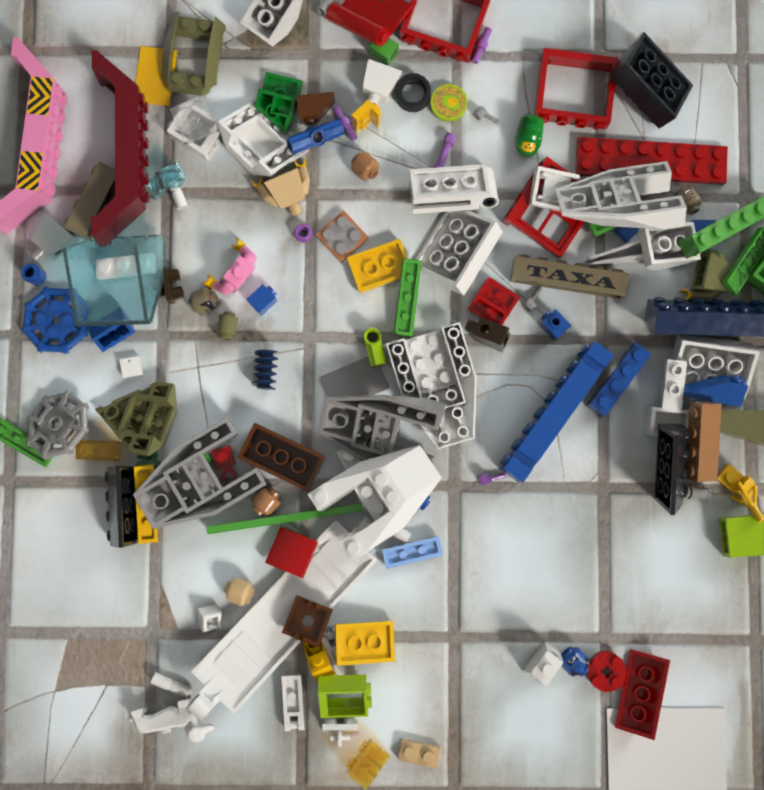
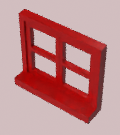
(522, 203)

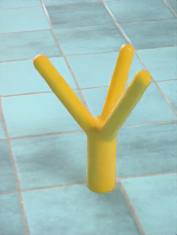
(752, 504)

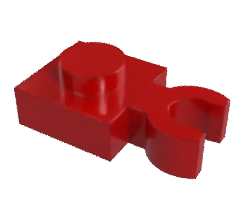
(223, 460)

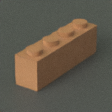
(703, 441)

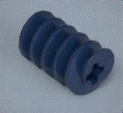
(264, 369)

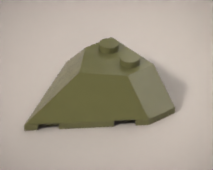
(143, 417)

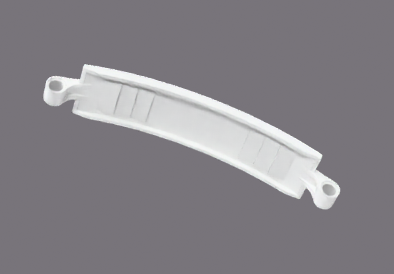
(256, 642)

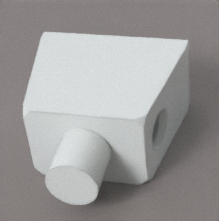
(380, 81)
(544, 664)

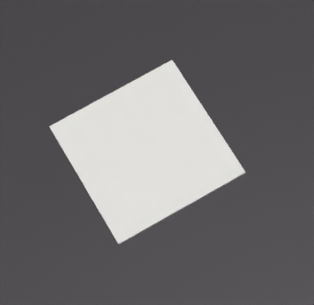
(683, 756)

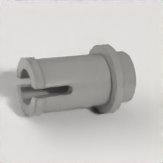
(697, 492)

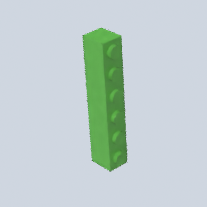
(723, 228)

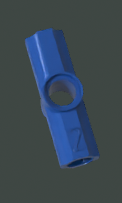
(304, 140)

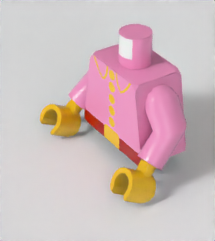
(237, 272)

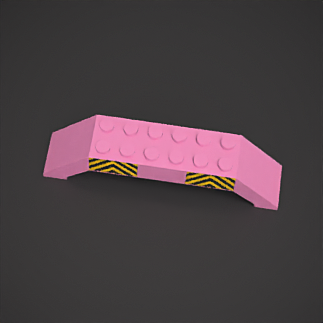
(39, 143)

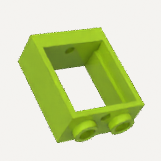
(344, 706)

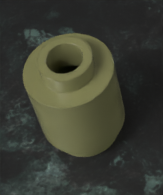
(227, 326)

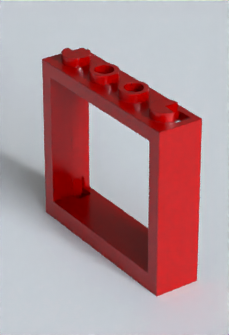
(440, 46)
(582, 61)

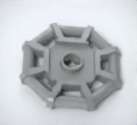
(46, 415)

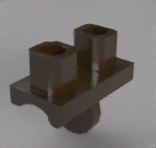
(171, 293)

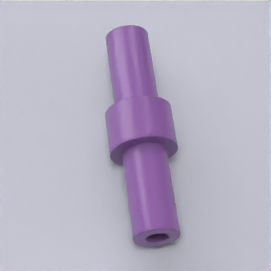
(481, 45)
(345, 122)

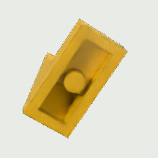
(730, 476)

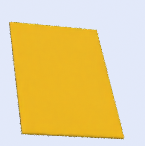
(149, 75)

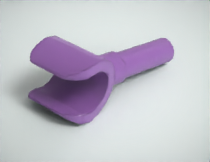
(485, 479)

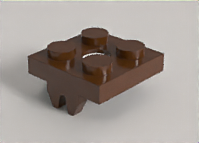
(295, 628)

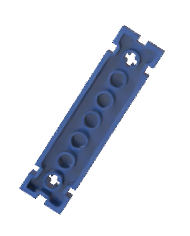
(556, 411)

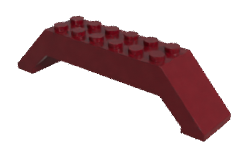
(129, 153)

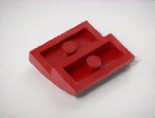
(494, 301)
(291, 552)

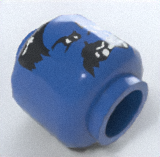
(575, 661)

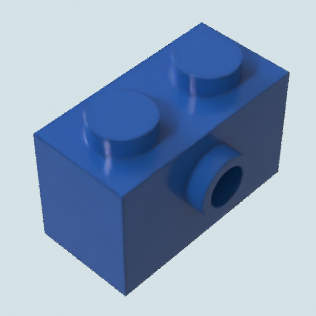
(110, 335)

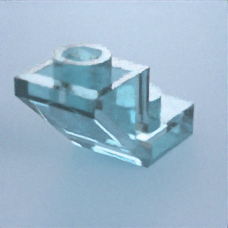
(166, 178)

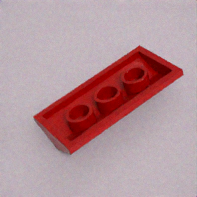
(642, 694)

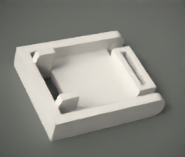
(552, 180)

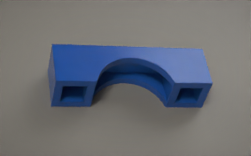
(619, 380)

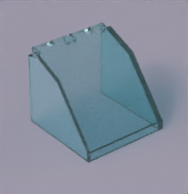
(121, 299)

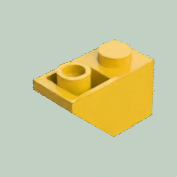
(318, 661)

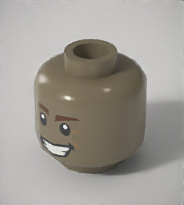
(691, 199)

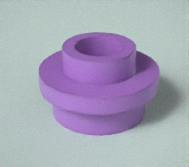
(303, 227)

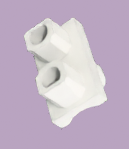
(349, 725)

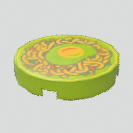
(448, 102)

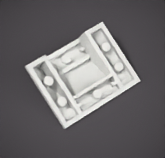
(256, 141)

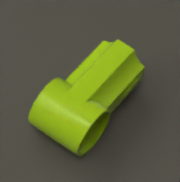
(375, 349)

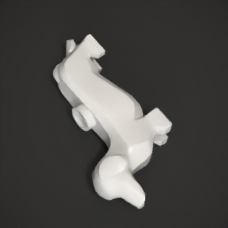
(169, 718)

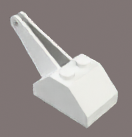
(272, 18)
(658, 247)

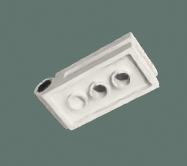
(452, 188)

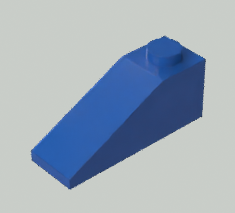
(720, 389)

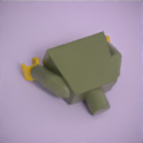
(709, 276)

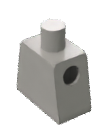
(50, 239)

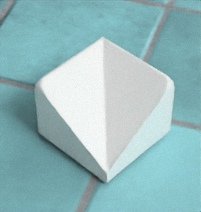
(209, 618)

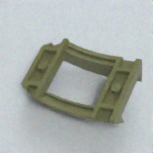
(196, 29)

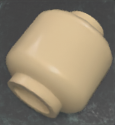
(239, 591)

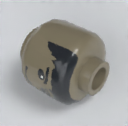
(203, 301)

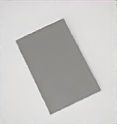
(355, 380)

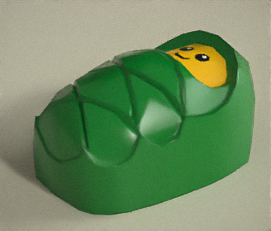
(529, 135)

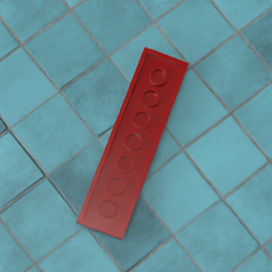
(687, 161)

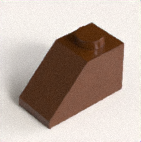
(314, 107)

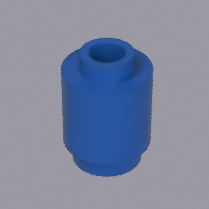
(33, 274)

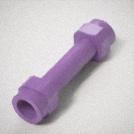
(448, 142)

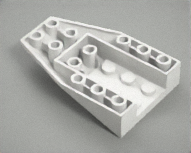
(440, 370)

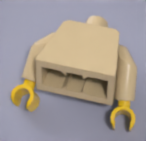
(286, 188)

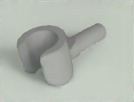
(481, 112)
(530, 303)

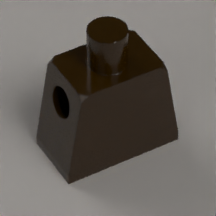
(495, 337)

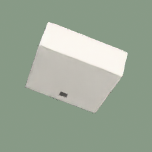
(131, 367)

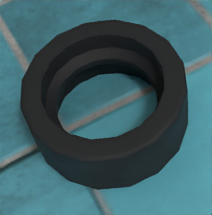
(413, 78)

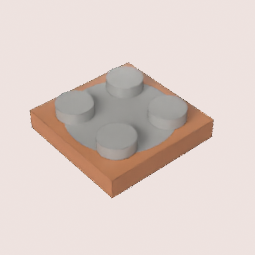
(342, 236)

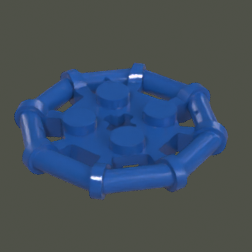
(45, 318)

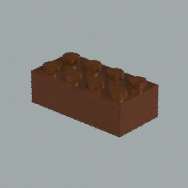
(281, 457)

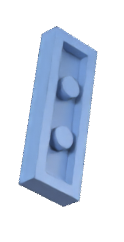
(412, 552)

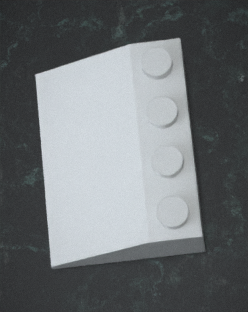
(458, 249)
(715, 357)

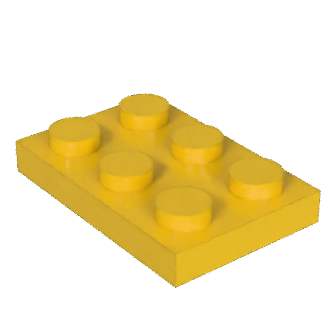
(377, 265)
(364, 643)

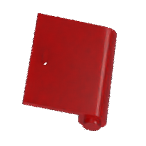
(369, 18)

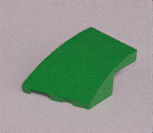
(279, 99)

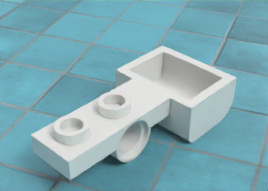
(671, 395)

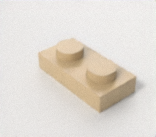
(419, 753)

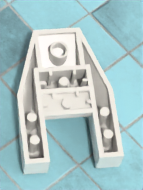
(615, 199)
(390, 489)

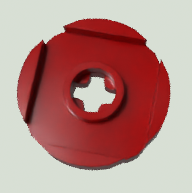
(615, 677)

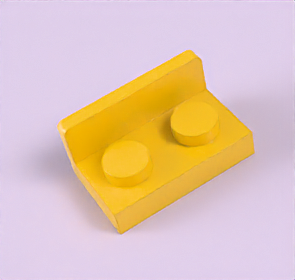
(364, 114)

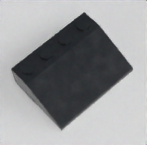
(651, 81)
(671, 466)
(122, 506)

